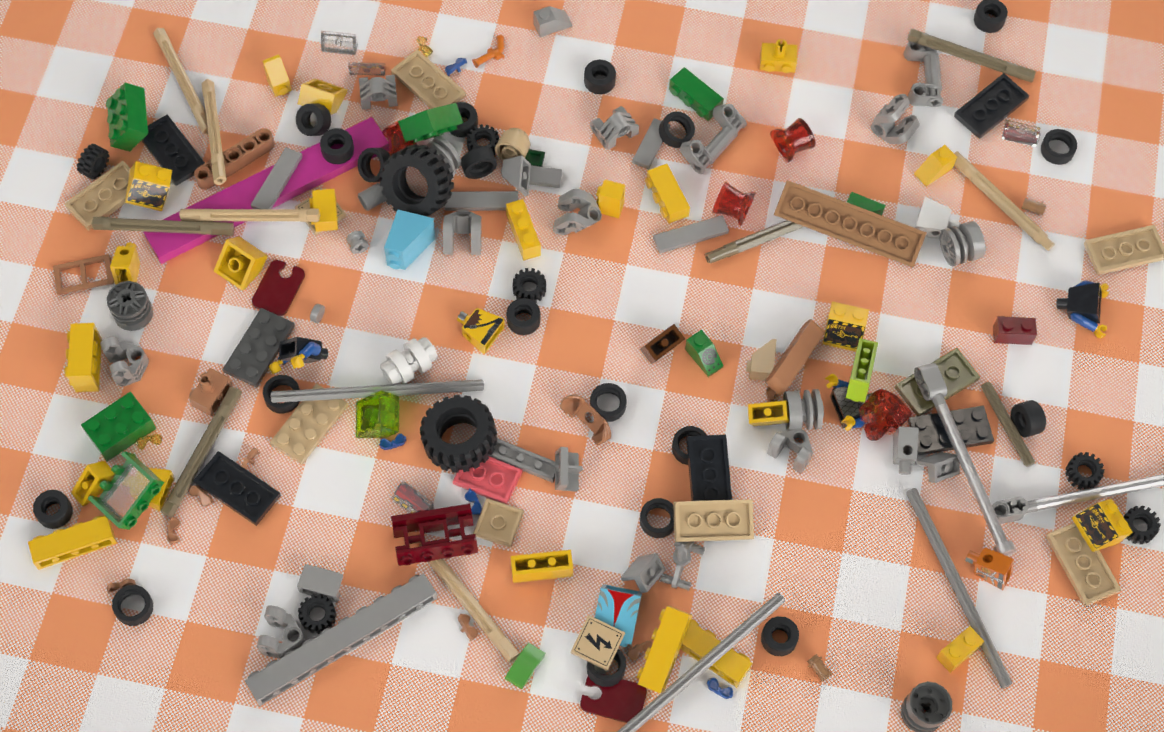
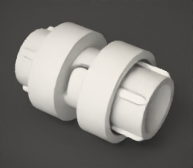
(416, 356)

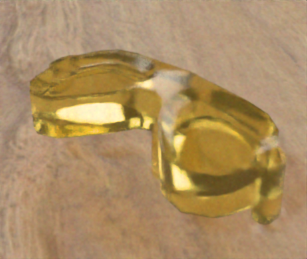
(427, 51)
(155, 439)

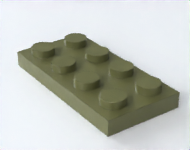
(956, 374)

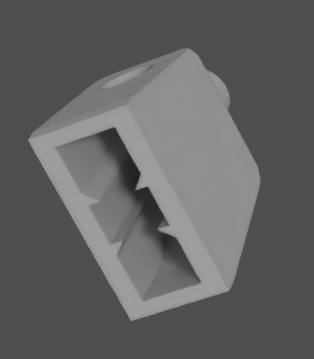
(905, 440)

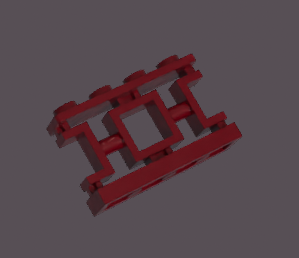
(434, 521)

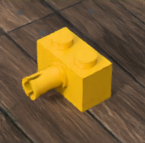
(778, 57)

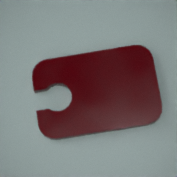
(275, 292)
(617, 702)

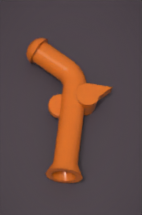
(491, 53)

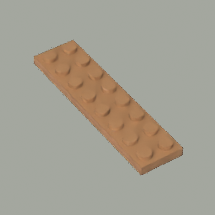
(850, 223)

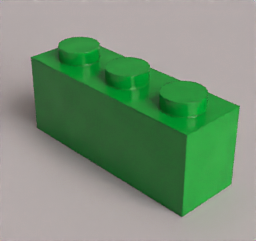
(695, 93)

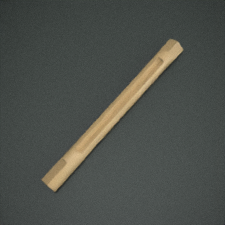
(182, 78)
(217, 158)
(1003, 202)
(211, 215)
(474, 609)

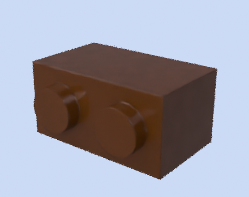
(662, 343)

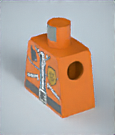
(991, 566)

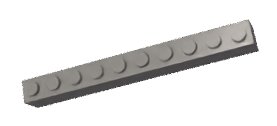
(341, 639)

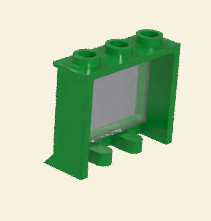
(127, 492)

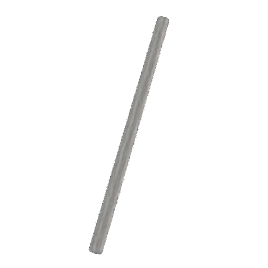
(365, 391)
(958, 587)
(703, 664)

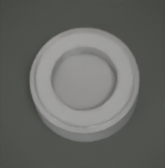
(317, 313)

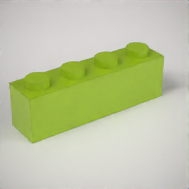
(862, 370)

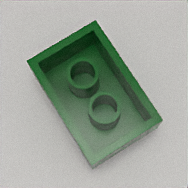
(127, 117)
(431, 123)
(118, 426)

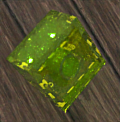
(377, 415)

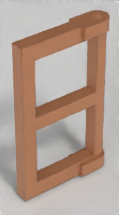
(82, 263)

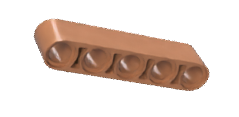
(238, 151)
(794, 357)

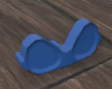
(451, 68)
(399, 441)
(472, 497)
(714, 687)

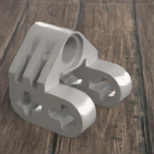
(378, 90)
(885, 120)
(615, 127)
(573, 222)
(462, 223)
(120, 371)
(787, 438)
(279, 618)

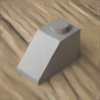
(550, 20)
(517, 173)

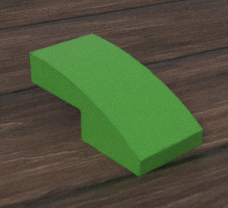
(525, 665)

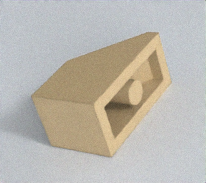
(762, 361)

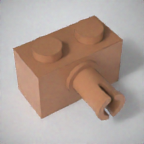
(210, 391)

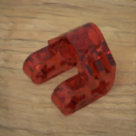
(891, 408)

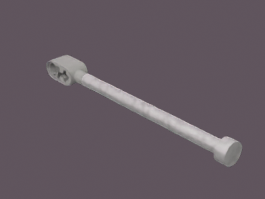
(934, 388)
(1013, 514)

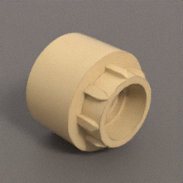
(512, 144)

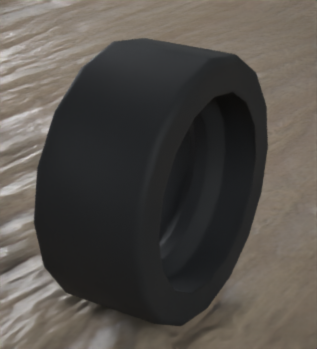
(684, 120)
(1064, 136)
(364, 163)
(471, 163)
(275, 382)
(614, 389)
(681, 433)
(652, 531)
(138, 619)
(608, 680)

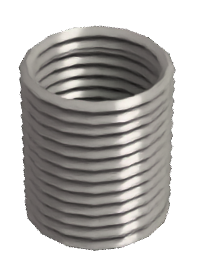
(371, 197)

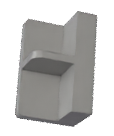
(940, 466)
(567, 470)
(644, 571)
(320, 581)

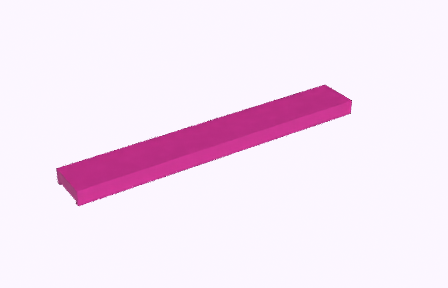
(309, 173)

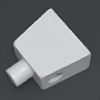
(934, 218)

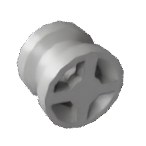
(357, 242)

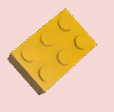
(83, 357)

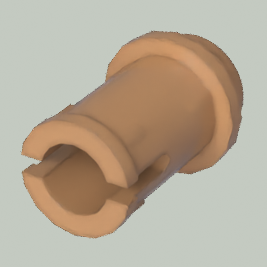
(1034, 206)
(819, 667)

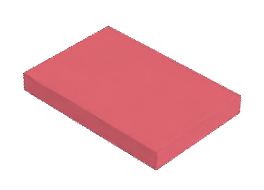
(492, 480)

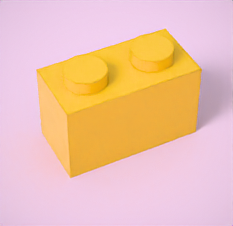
(611, 198)
(326, 203)
(768, 413)
(960, 649)

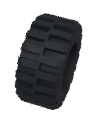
(433, 169)
(453, 412)

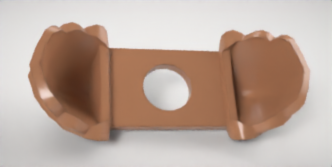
(578, 406)

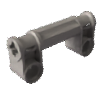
(929, 93)
(701, 157)

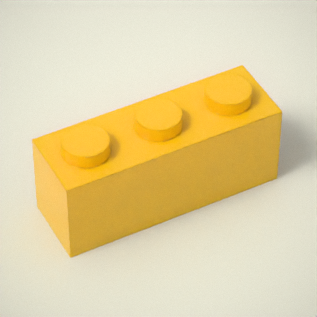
(667, 193)
(523, 229)
(541, 566)

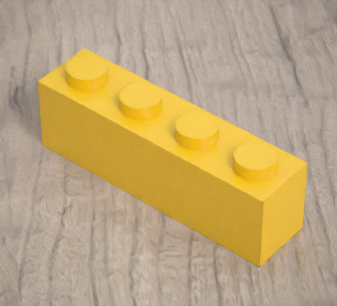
(71, 542)
(665, 649)
(730, 666)

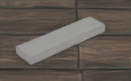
(277, 179)
(480, 200)
(690, 234)
(525, 460)

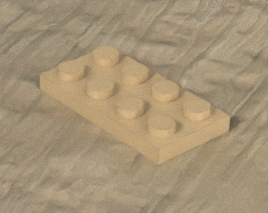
(427, 81)
(101, 196)
(1125, 249)
(307, 427)
(713, 520)
(1084, 568)

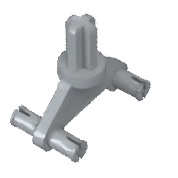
(682, 558)

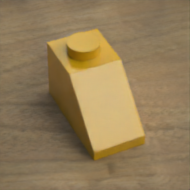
(276, 75)
(936, 165)
(90, 480)

